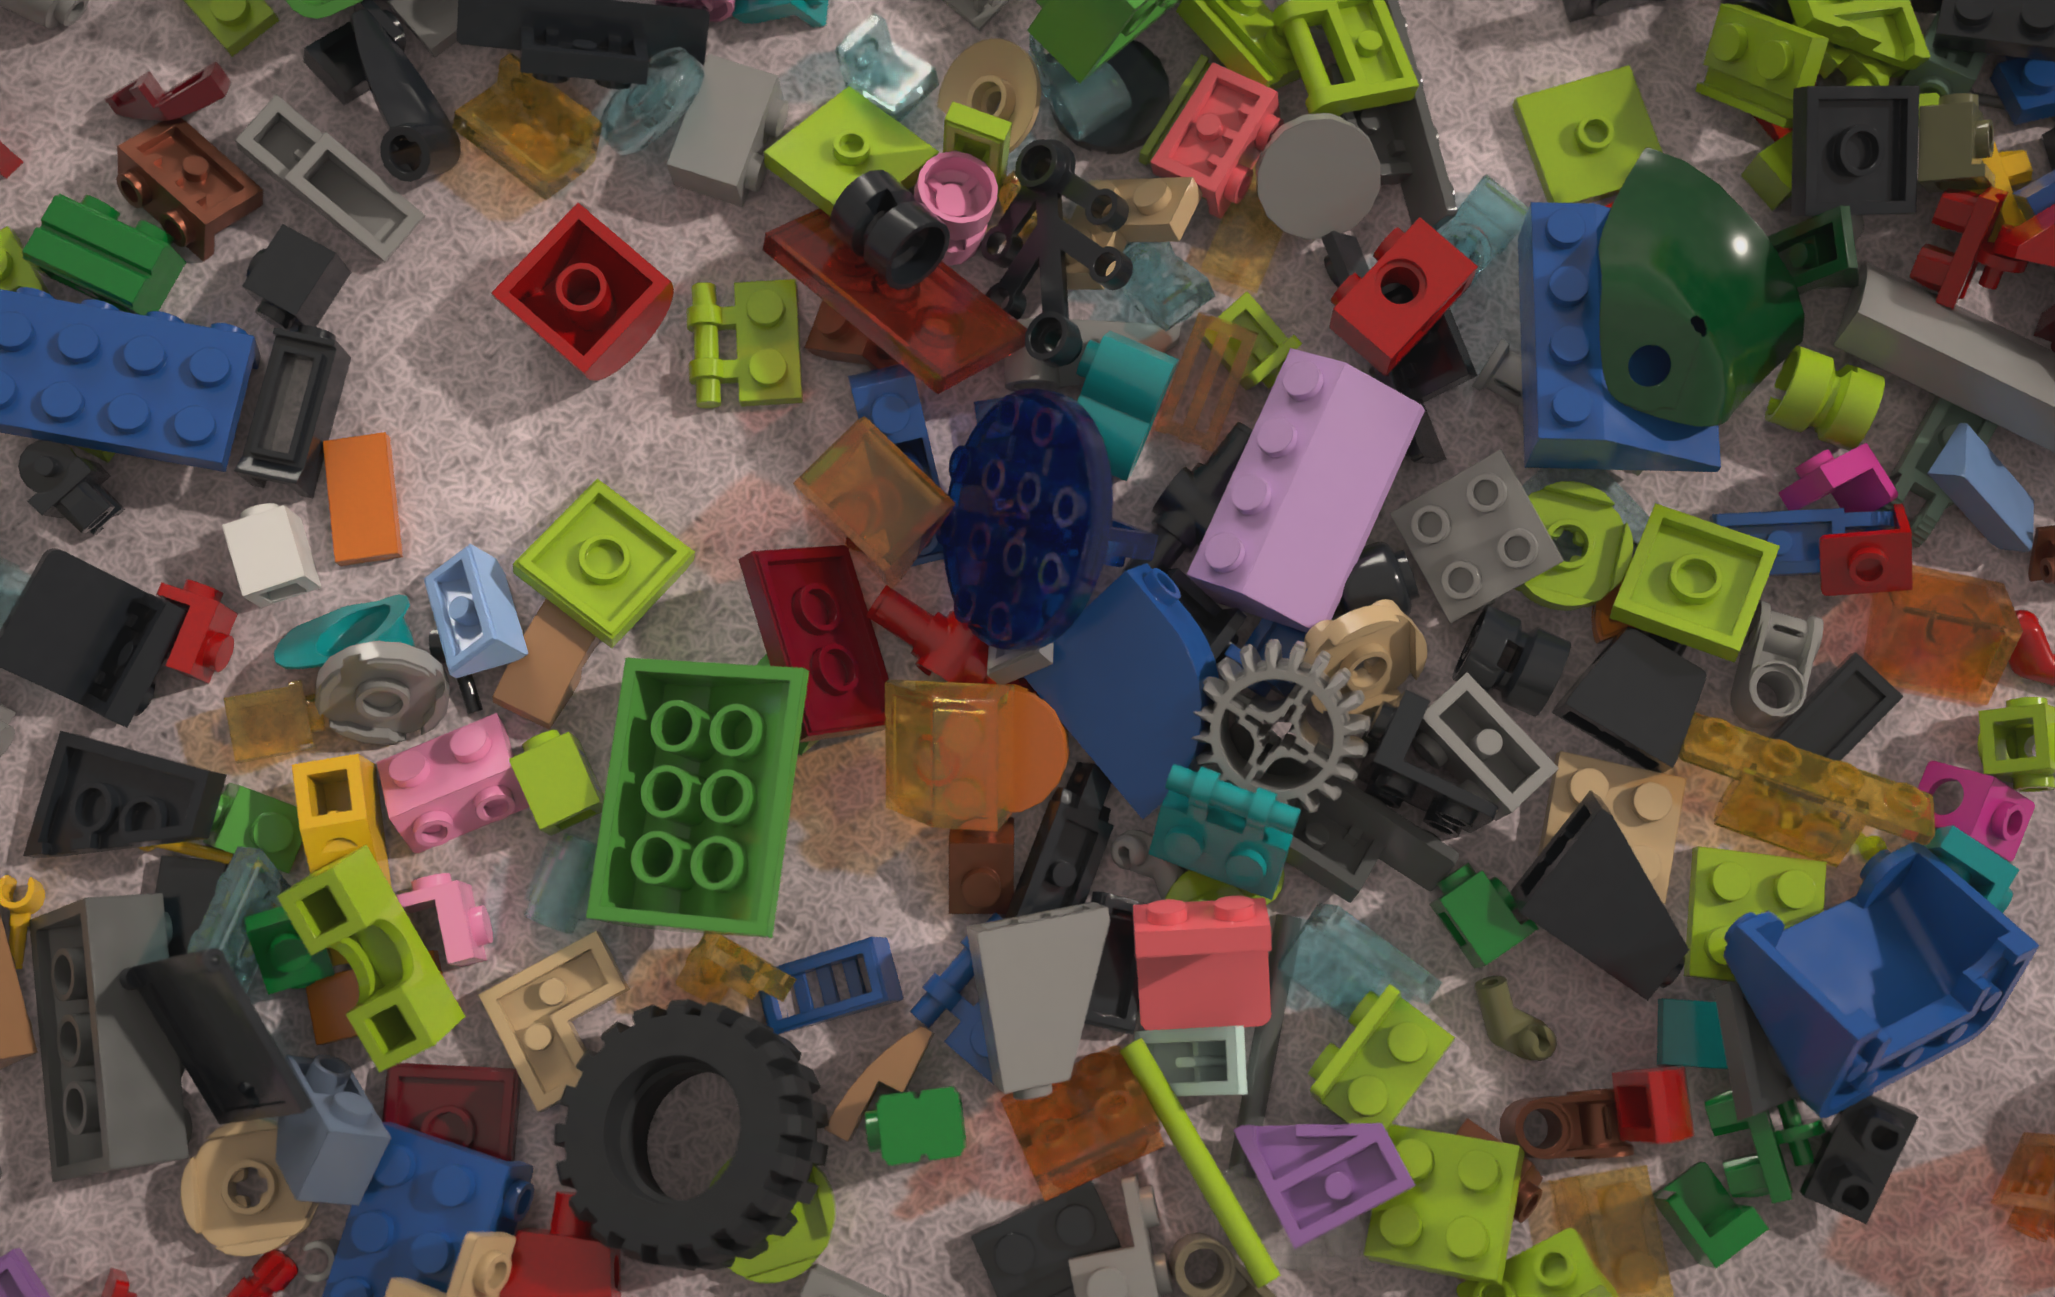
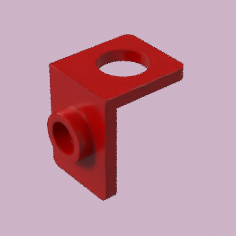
(1868, 559)

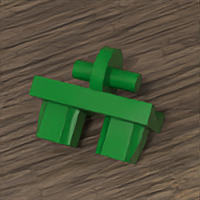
(1766, 1170)

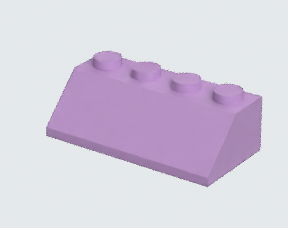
(1305, 492)

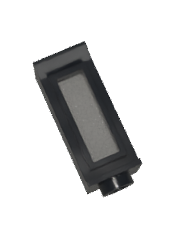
(295, 410)

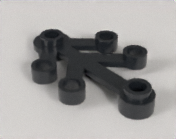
(1045, 176)

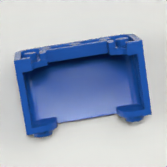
(1878, 978)

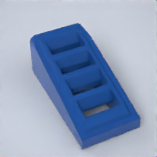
(881, 974)

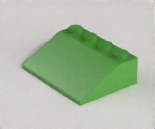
(698, 797)

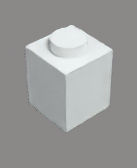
(271, 554)

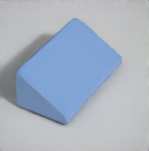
(474, 613)

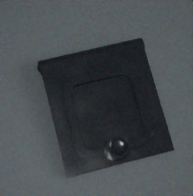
(218, 1036)

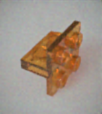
(1085, 1124)

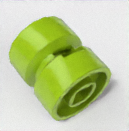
(1832, 401)

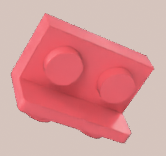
(1220, 136)

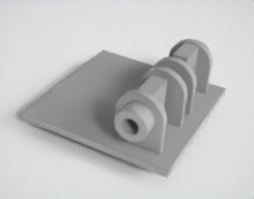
(1476, 536)

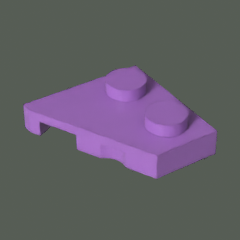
(1323, 1173)

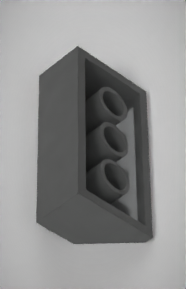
(103, 1054)

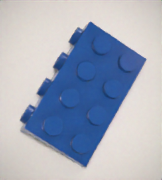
(121, 379)
(421, 1210)

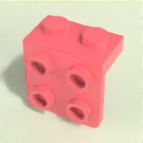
(1203, 963)

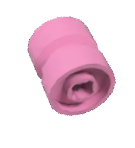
(962, 196)

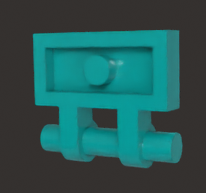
(1219, 842)

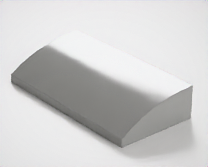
(1951, 354)

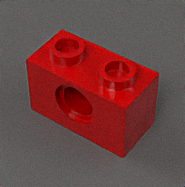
(1388, 330)

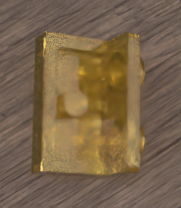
(531, 129)

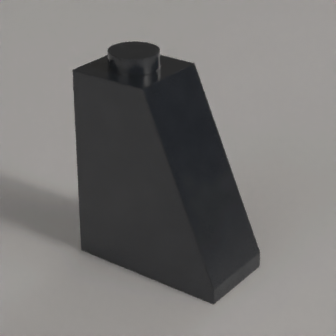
(1601, 901)

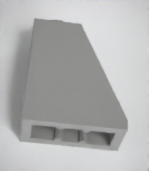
(1035, 992)

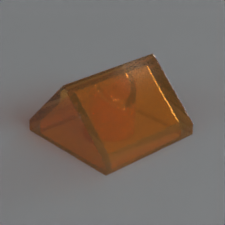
(874, 500)
(1943, 635)

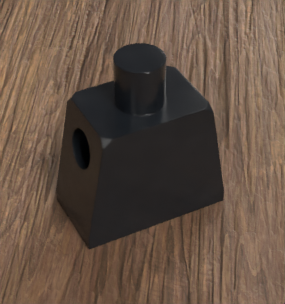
(1637, 698)

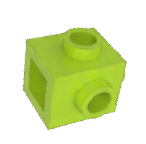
(2008, 741)

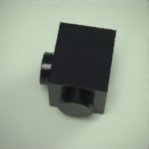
(294, 279)

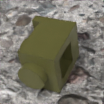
(1953, 145)

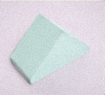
(1200, 1059)

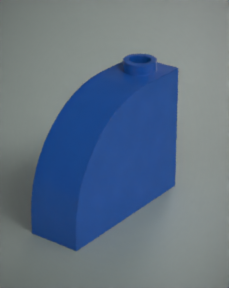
(1131, 683)

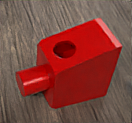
(562, 1259)

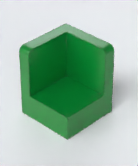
(1707, 1216)

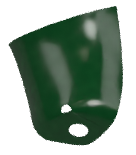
(1682, 252)

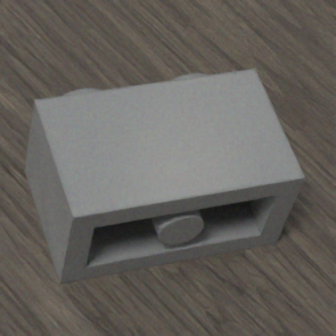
(727, 131)

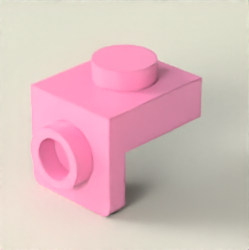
(462, 924)

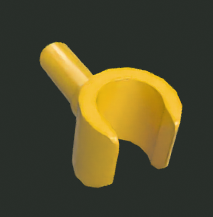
(20, 913)

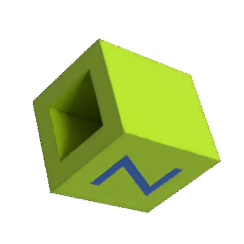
(557, 781)

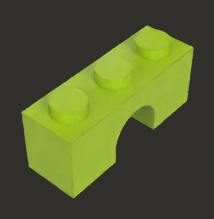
(401, 992)

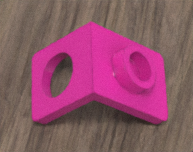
(1989, 810)

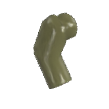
(1510, 1026)

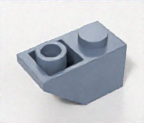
(336, 1142)

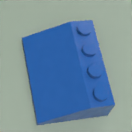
(1566, 403)

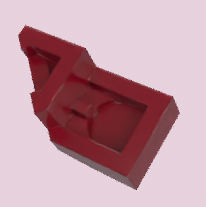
(148, 101)

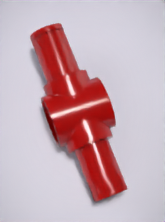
(937, 641)

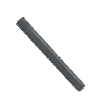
(1266, 1037)

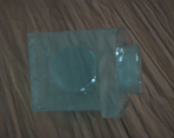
(884, 70)
(1164, 284)

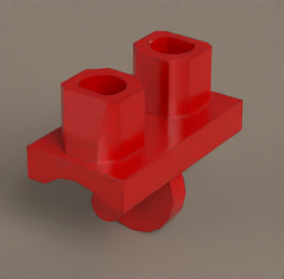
(1953, 272)

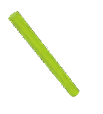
(1200, 1164)

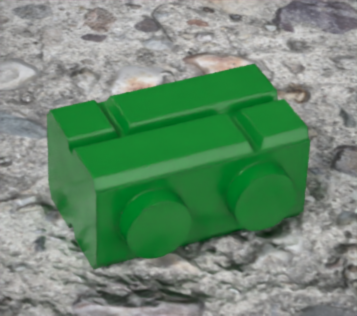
(103, 257)
(913, 1126)

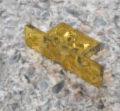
(1799, 796)

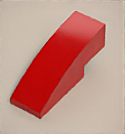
(1653, 1105)

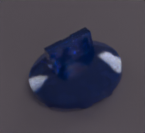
(1032, 520)

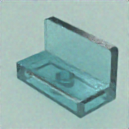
(1345, 959)

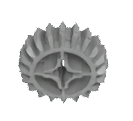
(1305, 746)

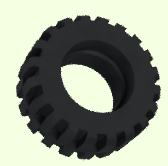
(613, 1115)

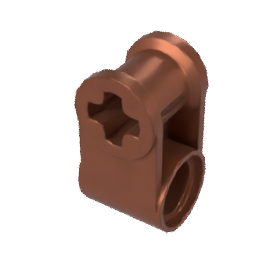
(1578, 1123)

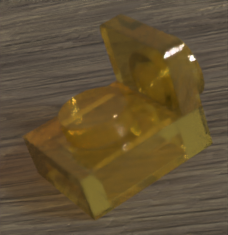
(723, 964)

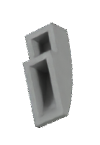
(329, 178)

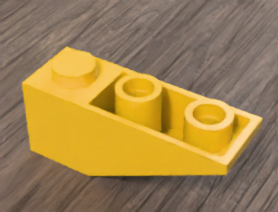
(339, 813)

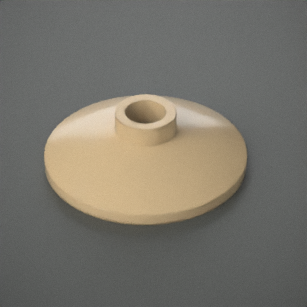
(995, 73)

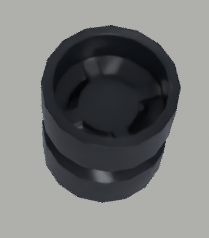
(889, 229)
(1532, 669)

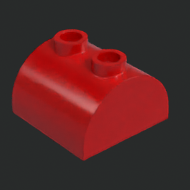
(587, 295)

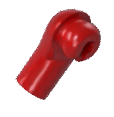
(2032, 654)

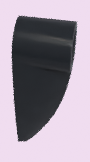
(419, 133)

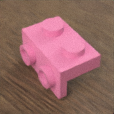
(451, 784)

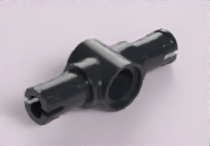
(1191, 502)

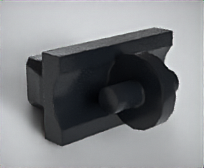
(67, 486)
(1858, 1156)

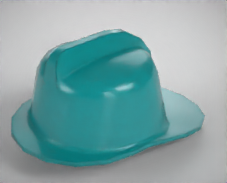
(318, 639)

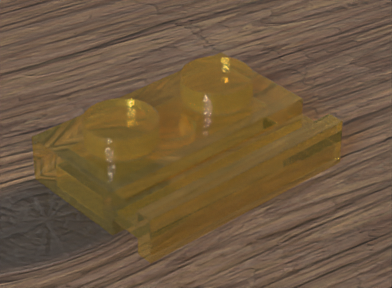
(1618, 1226)

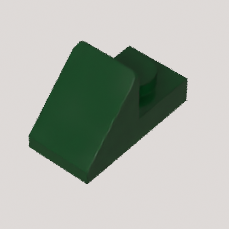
(1820, 251)

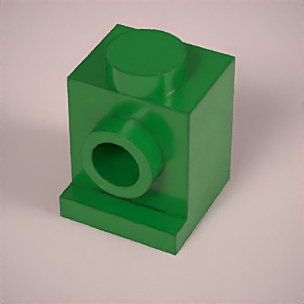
(1479, 915)

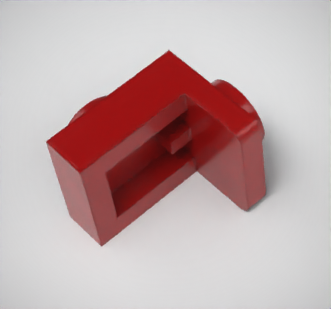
(204, 635)

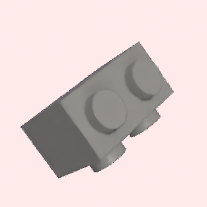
(1481, 747)

